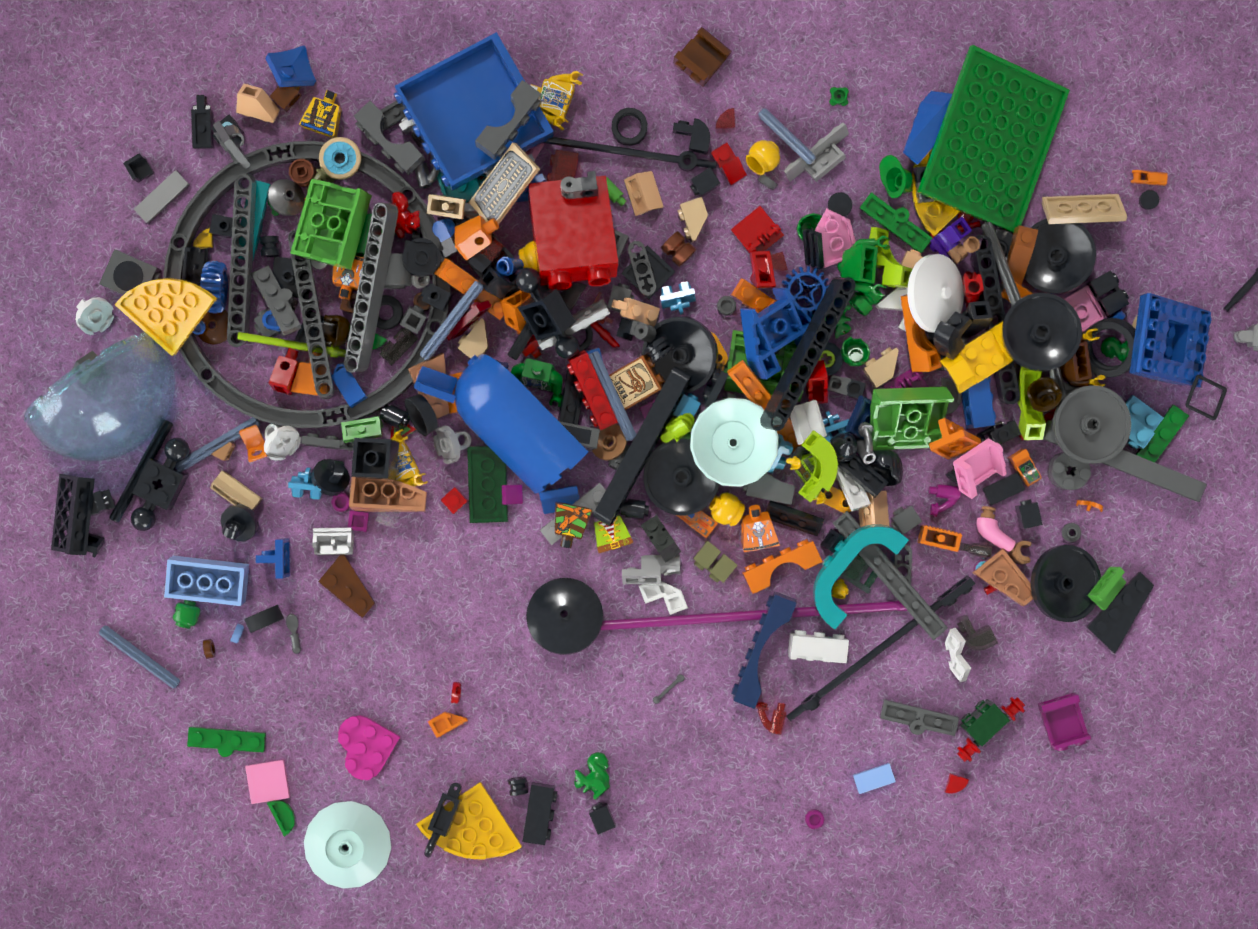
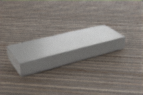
(161, 197)

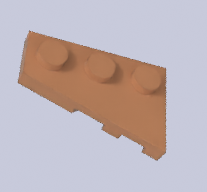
(437, 363)
(1006, 577)

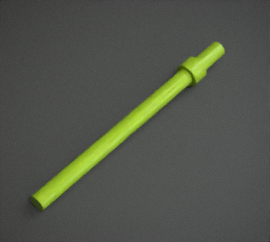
(333, 352)

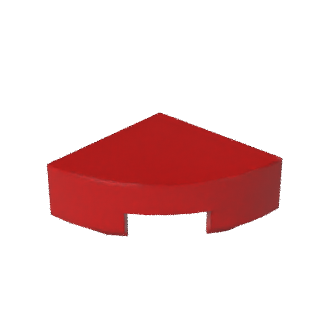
(456, 692)
(955, 783)

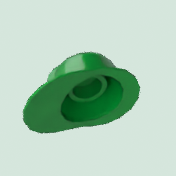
(895, 177)

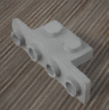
(826, 155)

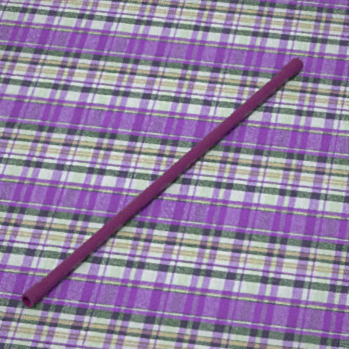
(742, 616)

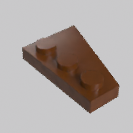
(346, 585)

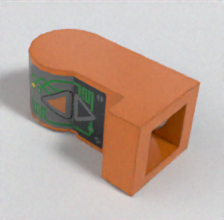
(1025, 467)

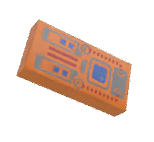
(700, 522)

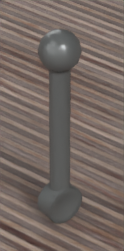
(680, 678)

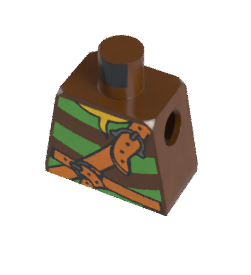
(570, 522)

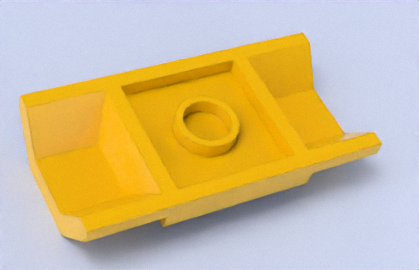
(978, 359)

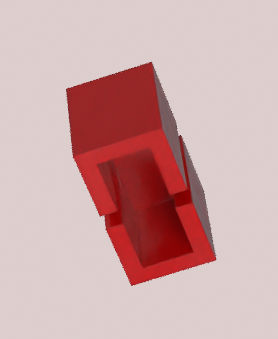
(818, 384)

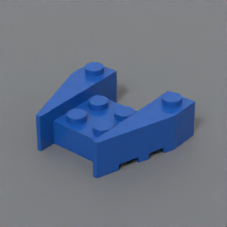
(772, 330)

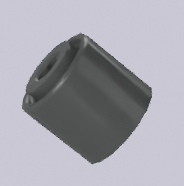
(397, 275)

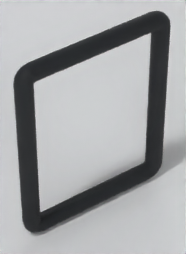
(1197, 377)

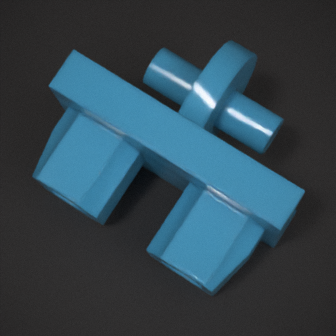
(679, 299)
(840, 426)
(783, 448)
(304, 482)

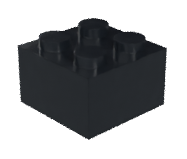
(375, 458)

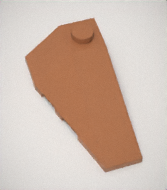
(385, 496)

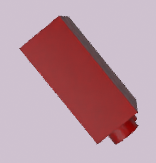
(572, 235)

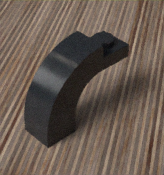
(980, 316)

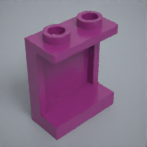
(1064, 722)

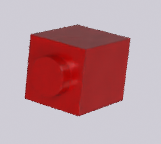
(454, 500)

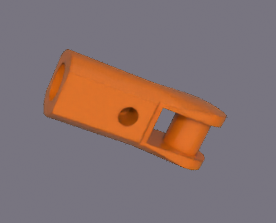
(1151, 178)

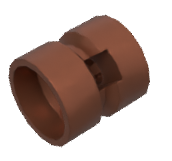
(302, 172)
(678, 248)

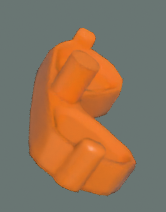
(1089, 504)

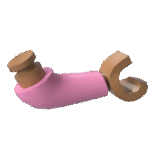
(989, 529)

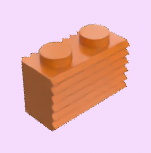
(939, 538)

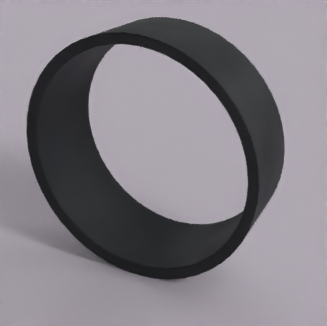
(421, 414)

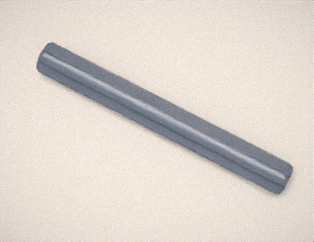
(451, 320)
(612, 396)
(214, 445)
(139, 656)

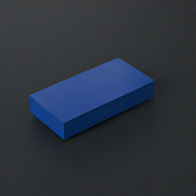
(349, 387)

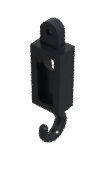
(443, 819)

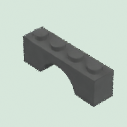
(373, 121)
(494, 139)

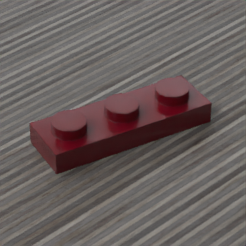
(469, 318)

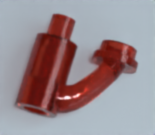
(778, 717)

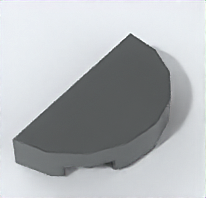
(946, 382)

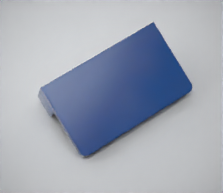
(436, 384)
(565, 495)

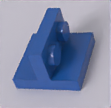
(279, 556)

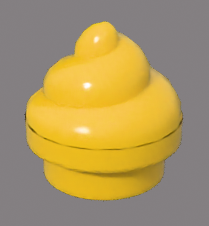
(839, 589)

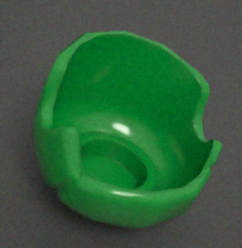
(807, 221)
(855, 352)

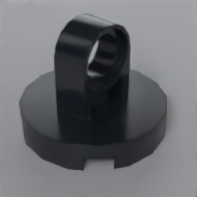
(421, 257)
(330, 477)
(239, 523)

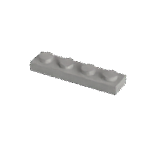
(583, 319)
(589, 500)

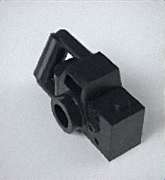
(1001, 434)

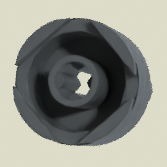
(1057, 472)

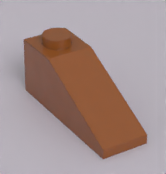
(1021, 251)

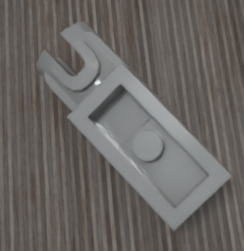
(651, 569)

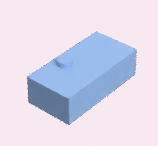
(206, 580)

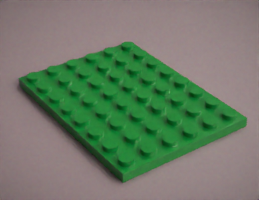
(993, 140)

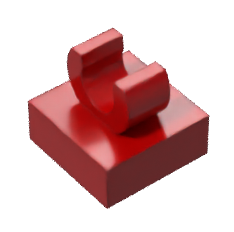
(532, 347)

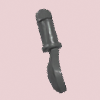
(292, 625)

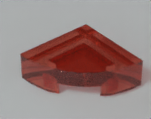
(726, 119)
(779, 262)

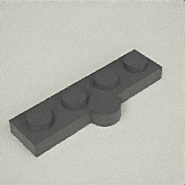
(277, 300)
(919, 718)

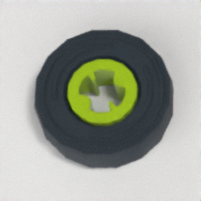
(836, 358)

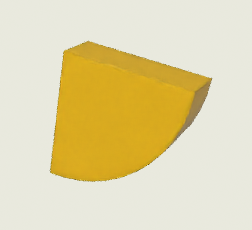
(204, 239)

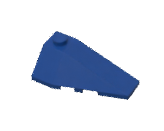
(926, 125)

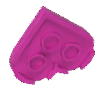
(367, 746)

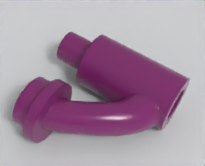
(943, 491)

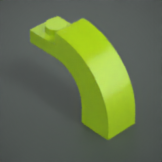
(825, 466)

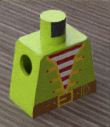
(611, 536)

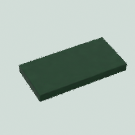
(485, 483)

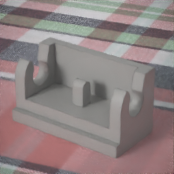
(333, 541)

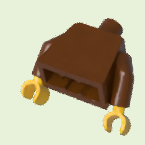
(1078, 368)

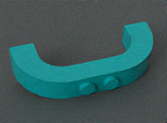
(842, 557)

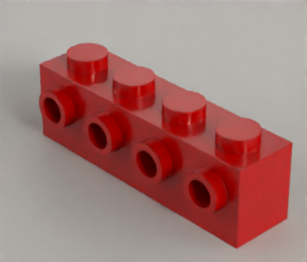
(592, 390)

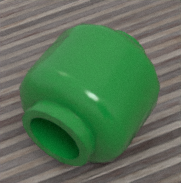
(186, 614)

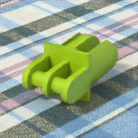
(678, 427)

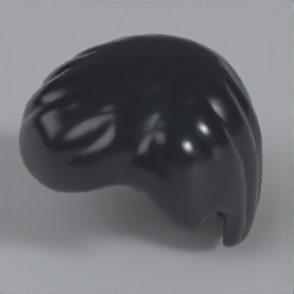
(889, 466)

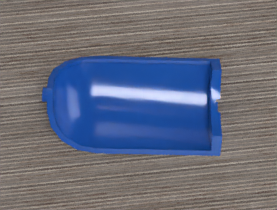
(515, 423)

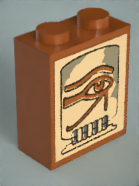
(637, 381)

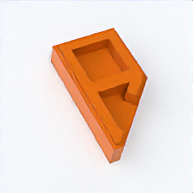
(445, 722)

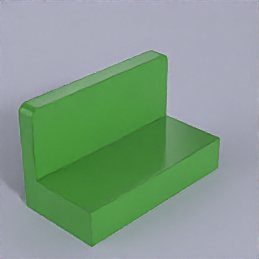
(362, 429)
(1107, 587)

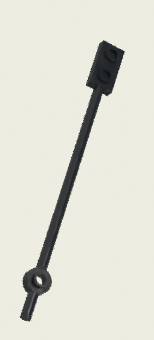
(636, 153)
(947, 598)

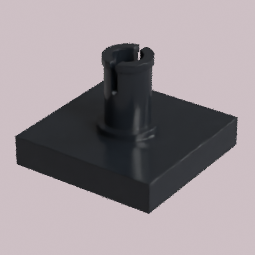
(285, 276)

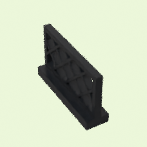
(79, 510)

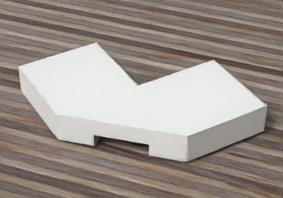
(673, 596)
(958, 664)

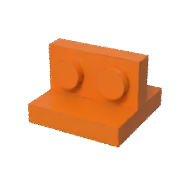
(954, 440)

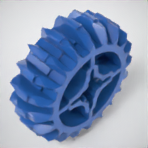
(215, 280)
(801, 284)

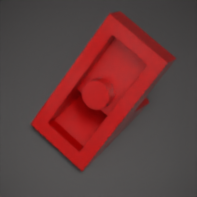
(729, 163)
(762, 269)

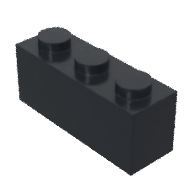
(539, 813)

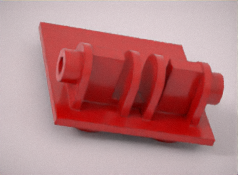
(757, 231)

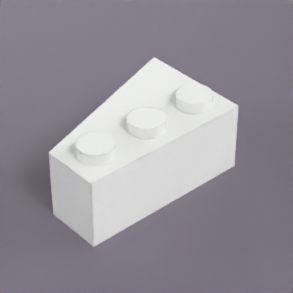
(818, 647)

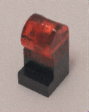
(487, 256)

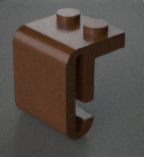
(701, 57)

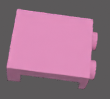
(978, 466)

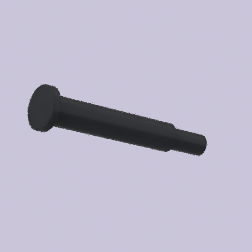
(1242, 291)

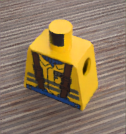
(323, 115)

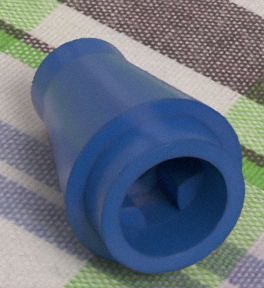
(508, 266)

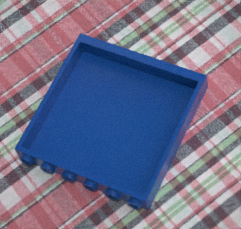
(456, 103)

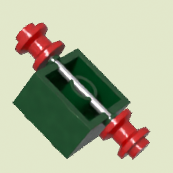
(985, 723)

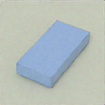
(874, 778)

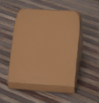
(224, 452)

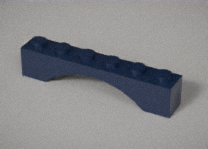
(778, 613)

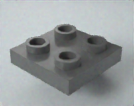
(230, 145)

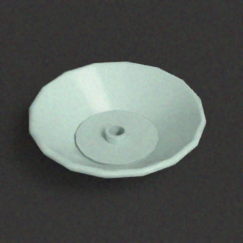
(754, 445)
(360, 830)

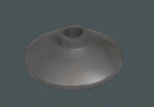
(281, 202)

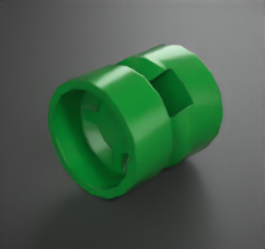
(863, 301)

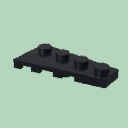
(1113, 623)

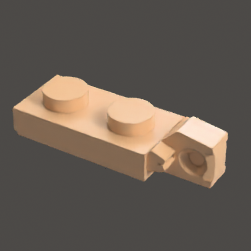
(637, 311)

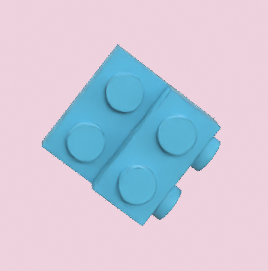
(1143, 422)

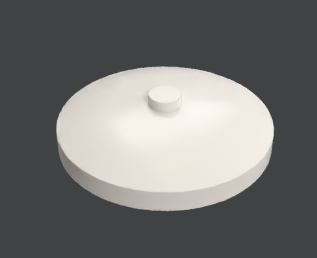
(934, 291)

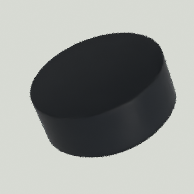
(1149, 199)

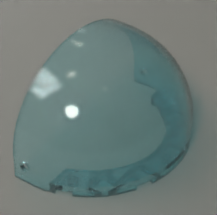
(107, 402)

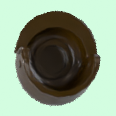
(336, 330)
(1044, 394)

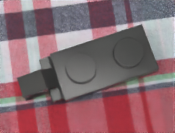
(330, 442)

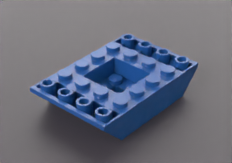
(1170, 340)

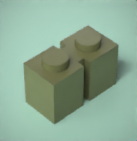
(721, 569)

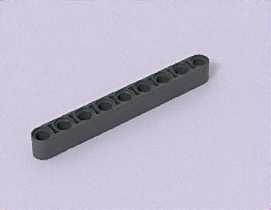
(237, 251)
(371, 287)
(314, 323)
(1148, 471)

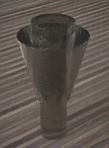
(979, 549)

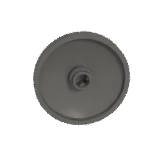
(1092, 424)

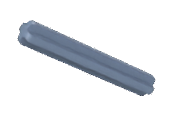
(787, 136)

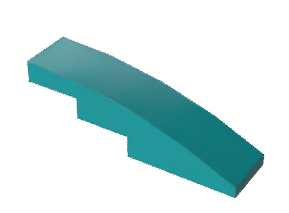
(260, 209)

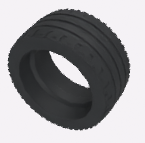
(1128, 332)

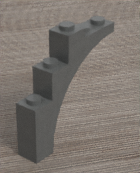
(767, 486)

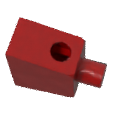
(281, 379)

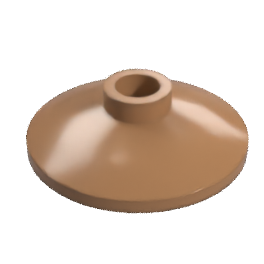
(607, 435)

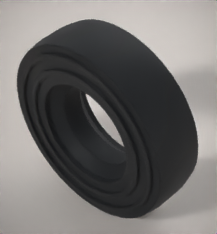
(397, 313)

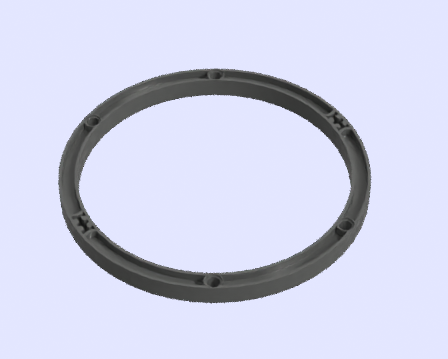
(193, 354)

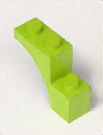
(894, 273)
(1031, 421)

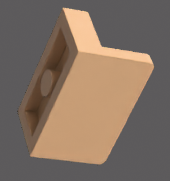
(643, 192)
(876, 512)

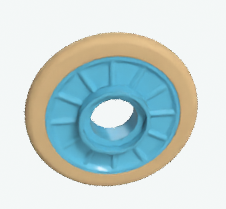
(352, 158)

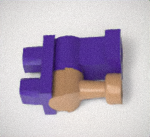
(948, 242)

